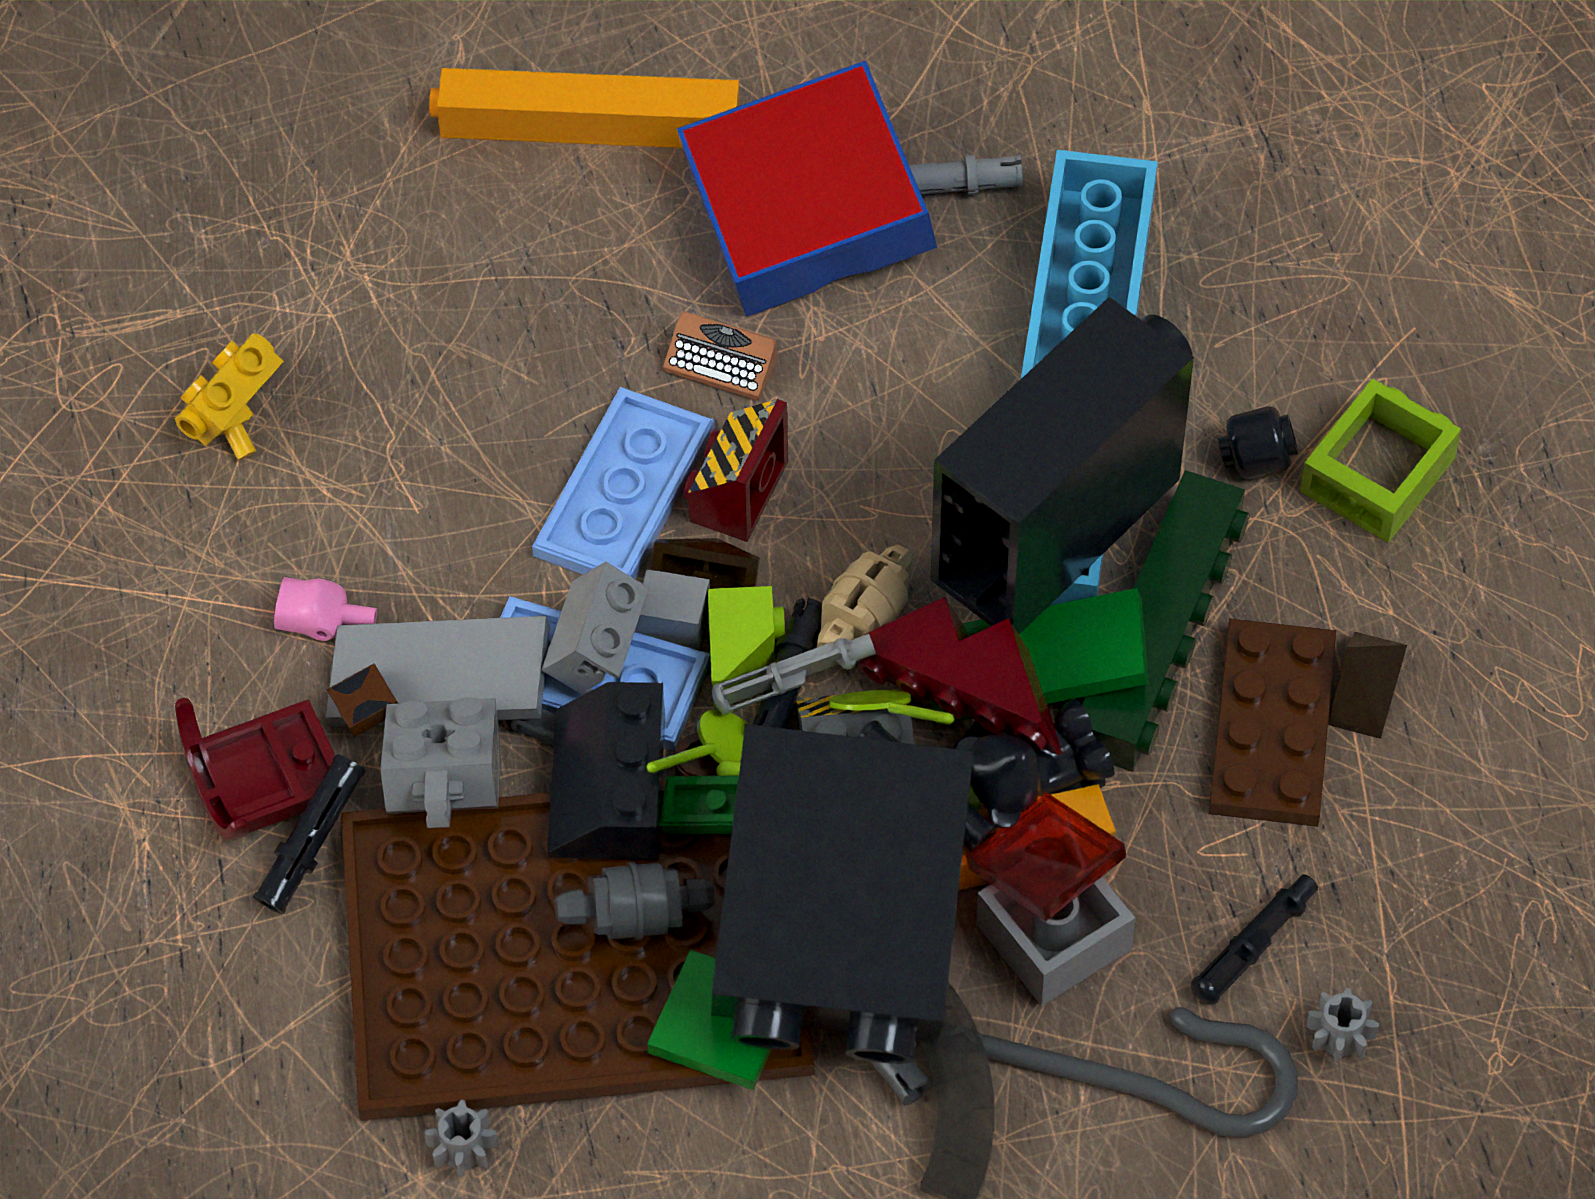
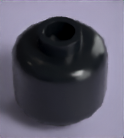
(1258, 443)

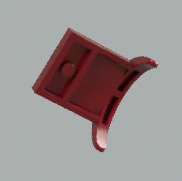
(256, 768)

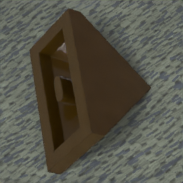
(707, 559)
(1367, 684)

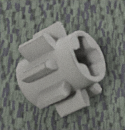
(1342, 1040)
(461, 1138)

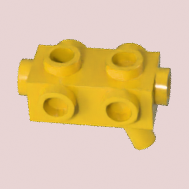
(220, 403)

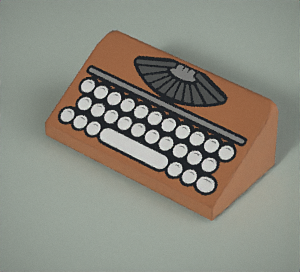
(721, 355)

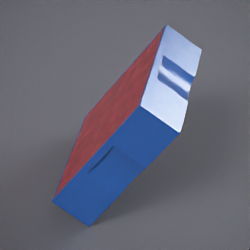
(807, 187)

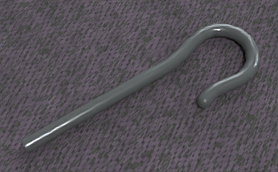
(1165, 1094)

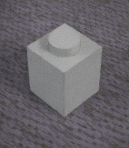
(675, 608)

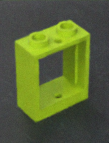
(1361, 498)

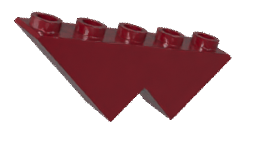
(971, 676)

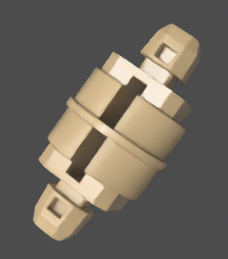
(866, 595)

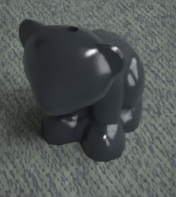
(1012, 775)

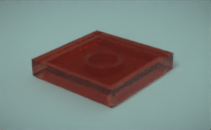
(1046, 857)

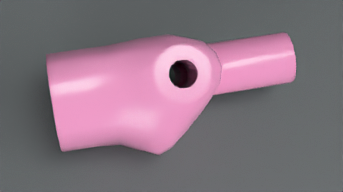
(317, 608)

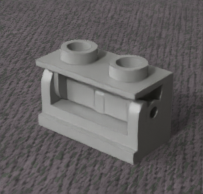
(595, 628)

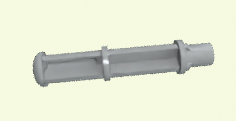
(791, 672)

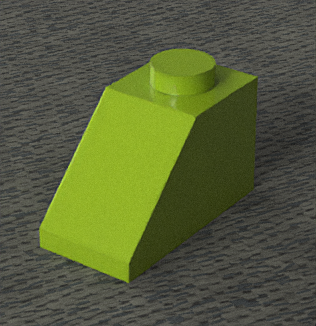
(742, 631)

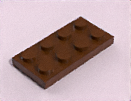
(1273, 722)

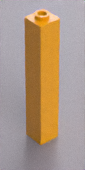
(574, 106)

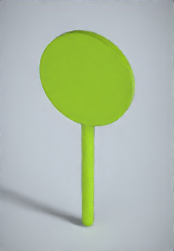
(893, 700)
(720, 738)

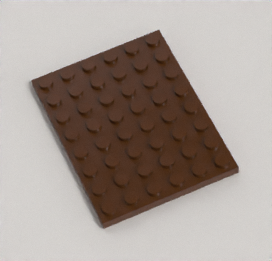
(481, 989)

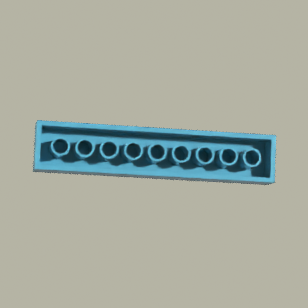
(1089, 253)

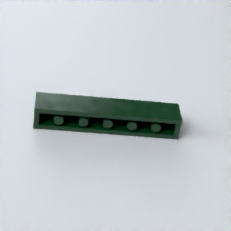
(1175, 597)

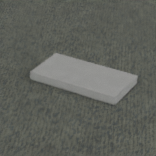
(450, 661)

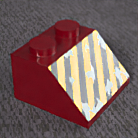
(740, 470)

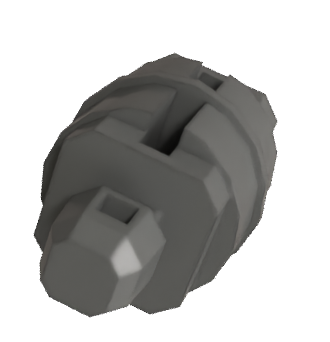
(634, 901)

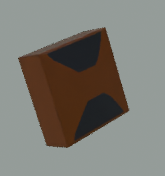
(362, 699)

